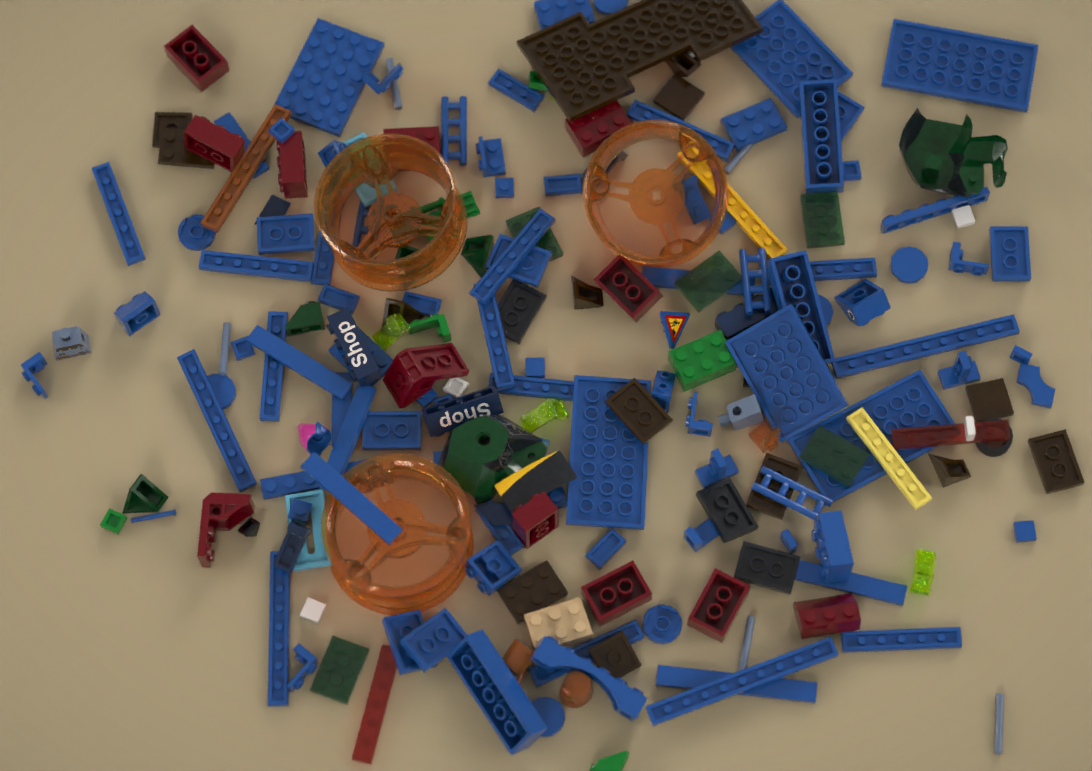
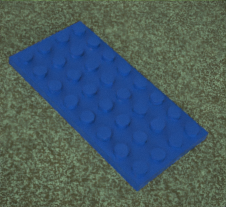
(960, 65)
(901, 405)
(605, 459)

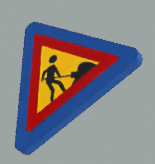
(673, 325)

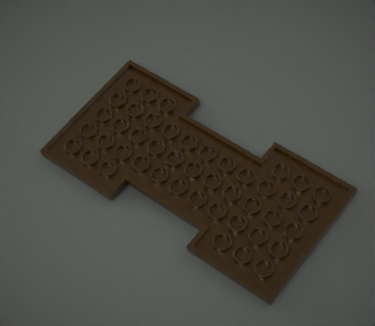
(592, 62)

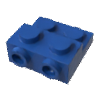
(492, 568)

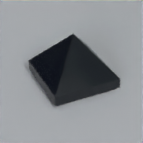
(249, 528)

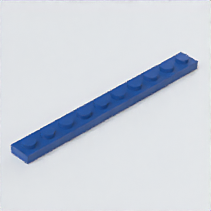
(925, 346)
(741, 681)

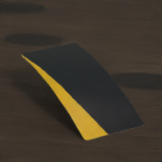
(535, 478)

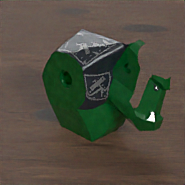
(948, 158)
(488, 452)

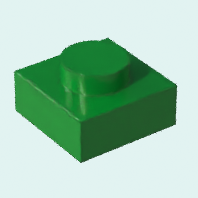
(535, 82)
(113, 521)

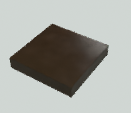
(679, 97)
(172, 120)
(989, 400)
(615, 655)

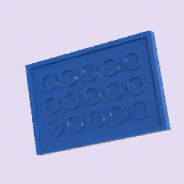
(789, 54)
(328, 76)
(786, 373)

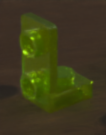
(391, 332)
(543, 414)
(923, 572)

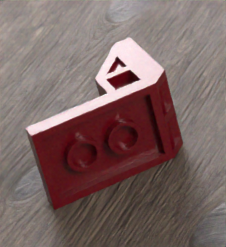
(418, 368)
(220, 513)

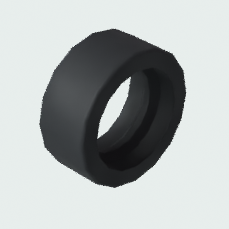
(998, 451)

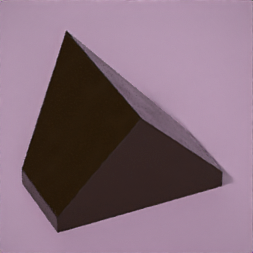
(684, 64)
(585, 295)
(406, 311)
(949, 470)

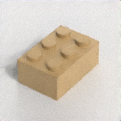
(561, 621)

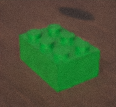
(701, 360)

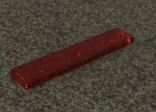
(949, 434)
(375, 707)

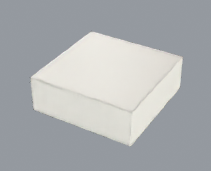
(963, 216)
(455, 387)
(969, 428)
(313, 610)

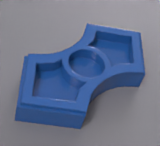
(1040, 392)

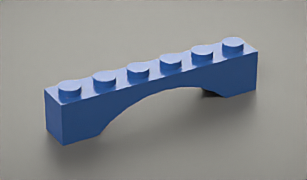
(623, 698)

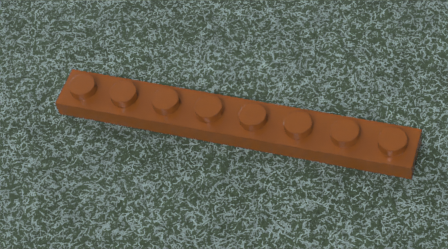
(243, 171)

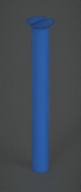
(153, 516)

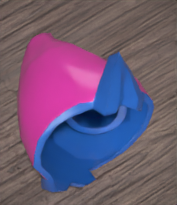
(314, 437)

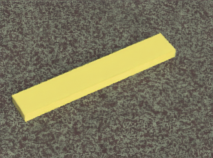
(889, 458)

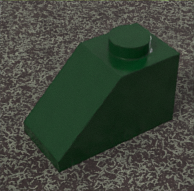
(306, 319)

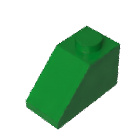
(611, 763)

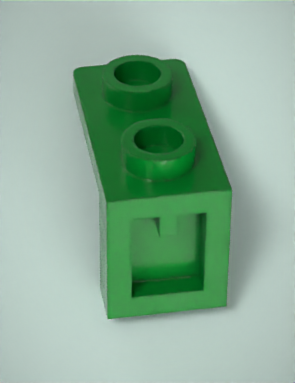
(434, 320)

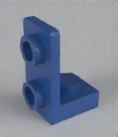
(372, 81)
(960, 266)
(31, 366)
(663, 388)
(699, 427)
(701, 535)
(303, 656)

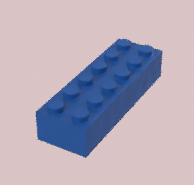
(821, 136)
(794, 284)
(497, 692)

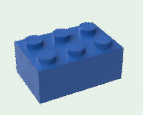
(832, 547)

